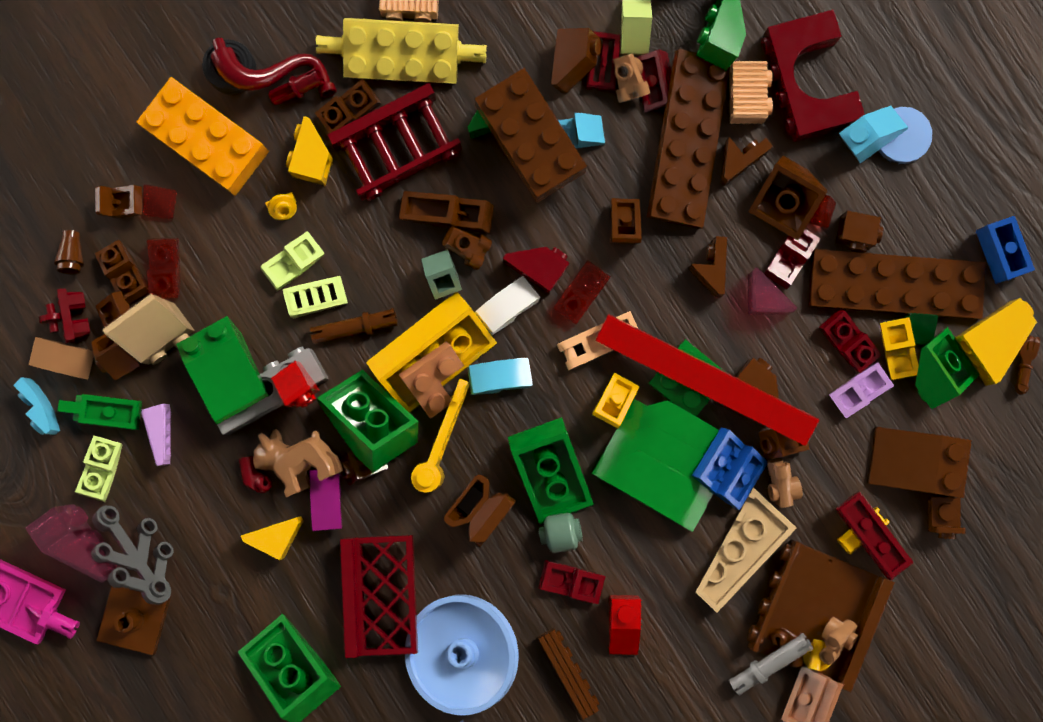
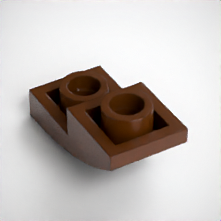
(349, 107)
(122, 271)

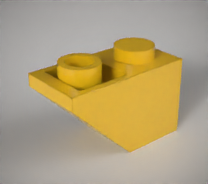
(310, 156)

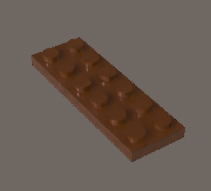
(688, 141)
(897, 284)

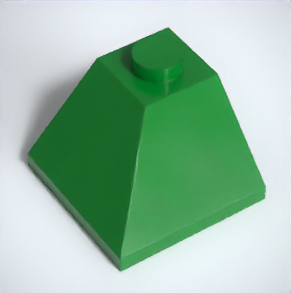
(943, 370)

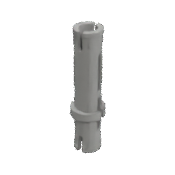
(761, 670)

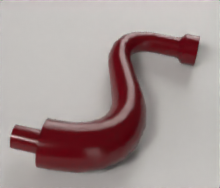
(249, 79)

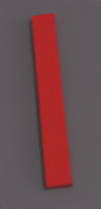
(707, 380)

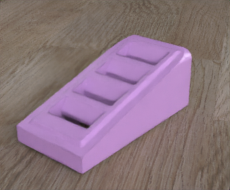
(158, 431)

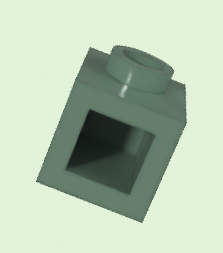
(441, 274)

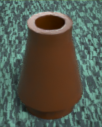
(69, 254)

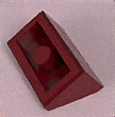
(657, 74)

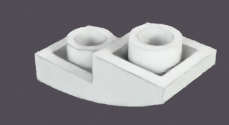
(506, 305)

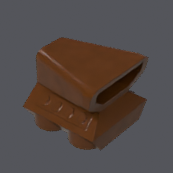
(479, 509)

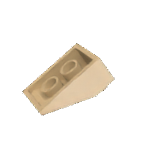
(150, 329)

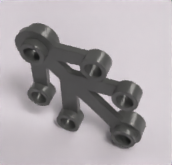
(133, 557)

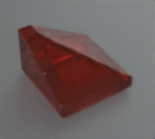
(159, 201)

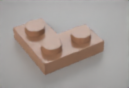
(426, 376)

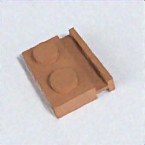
(812, 697)

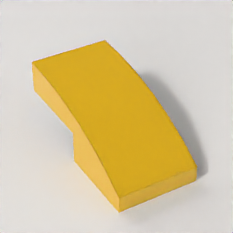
(899, 348)

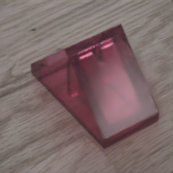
(765, 297)

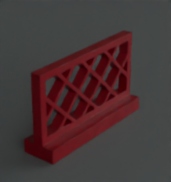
(353, 596)

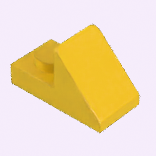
(615, 400)

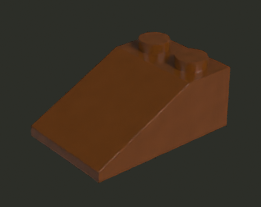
(919, 462)

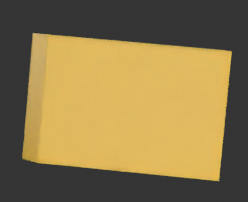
(276, 538)

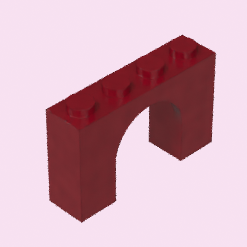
(805, 114)

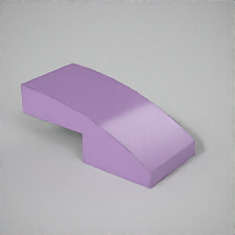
(861, 389)

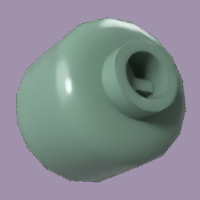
(561, 532)

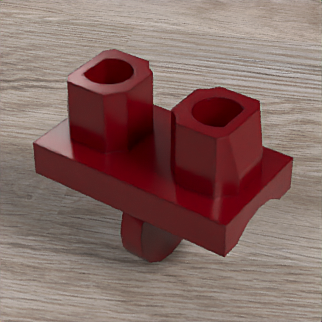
(71, 328)

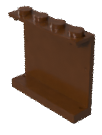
(812, 591)

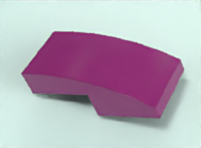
(325, 502)

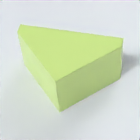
(635, 27)

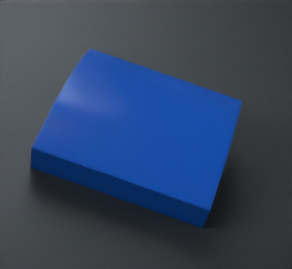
(730, 468)

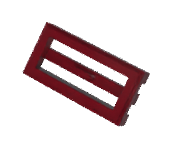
(601, 84)

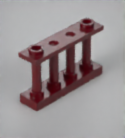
(371, 126)

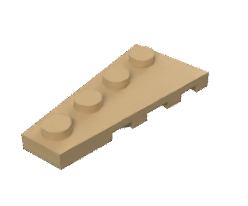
(746, 547)

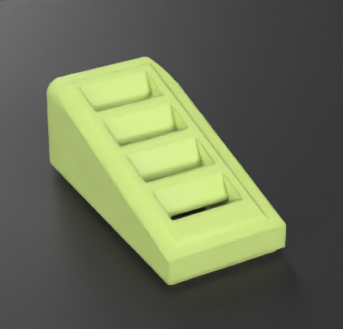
(295, 312)

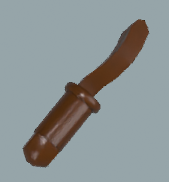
(1027, 354)

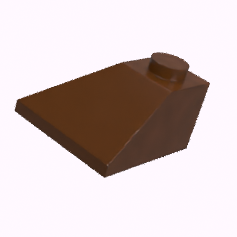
(789, 198)

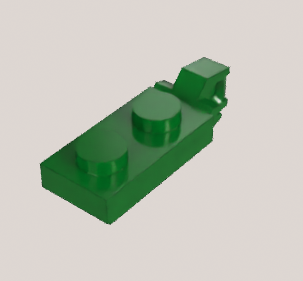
(103, 411)

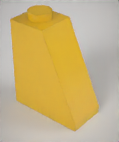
(997, 339)

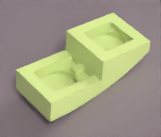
(292, 261)

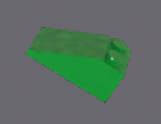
(222, 369)
(369, 420)
(550, 469)
(288, 670)

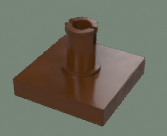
(132, 621)

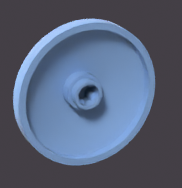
(463, 655)

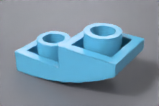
(499, 376)
(42, 413)

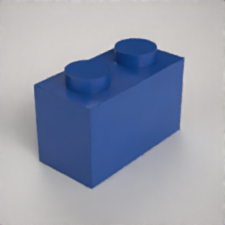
(1005, 249)

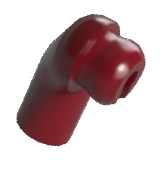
(252, 478)

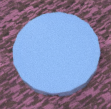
(912, 142)

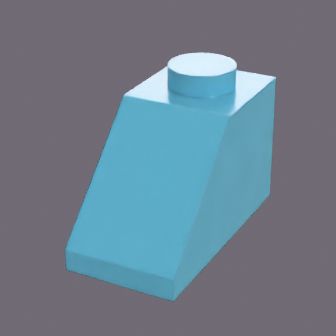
(872, 132)

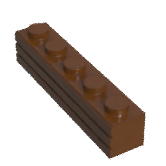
(569, 673)

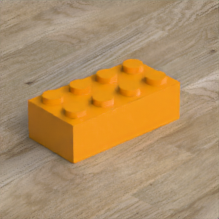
(203, 136)

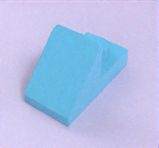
(584, 130)

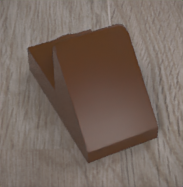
(735, 162)
(625, 221)
(713, 275)

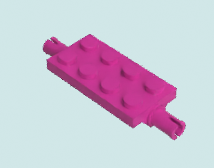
(31, 605)

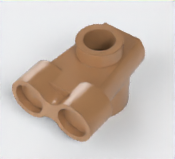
(630, 85)
(784, 486)
(837, 637)

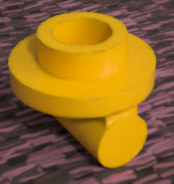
(282, 206)
(812, 657)

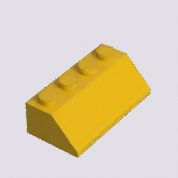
(449, 322)

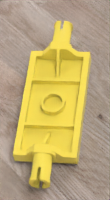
(400, 50)

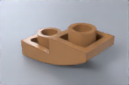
(61, 358)

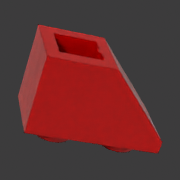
(295, 386)

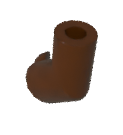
(783, 636)

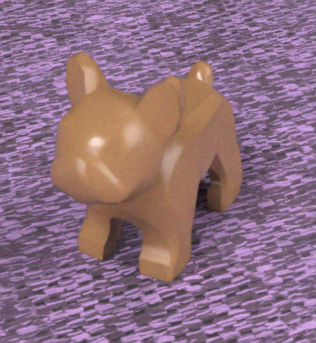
(294, 461)

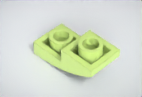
(99, 468)

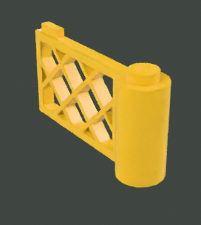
(429, 475)

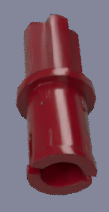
(297, 86)

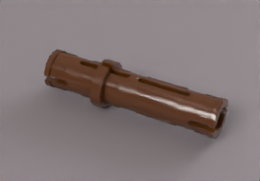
(363, 324)

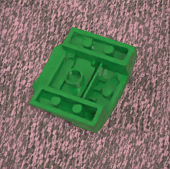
(655, 460)

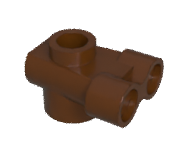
(472, 247)

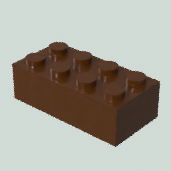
(530, 135)

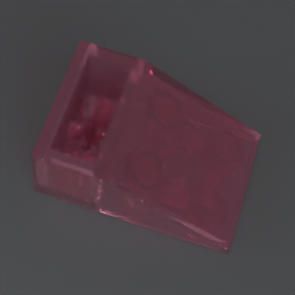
(69, 539)

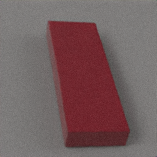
(874, 535)

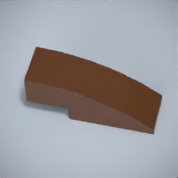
(447, 211)

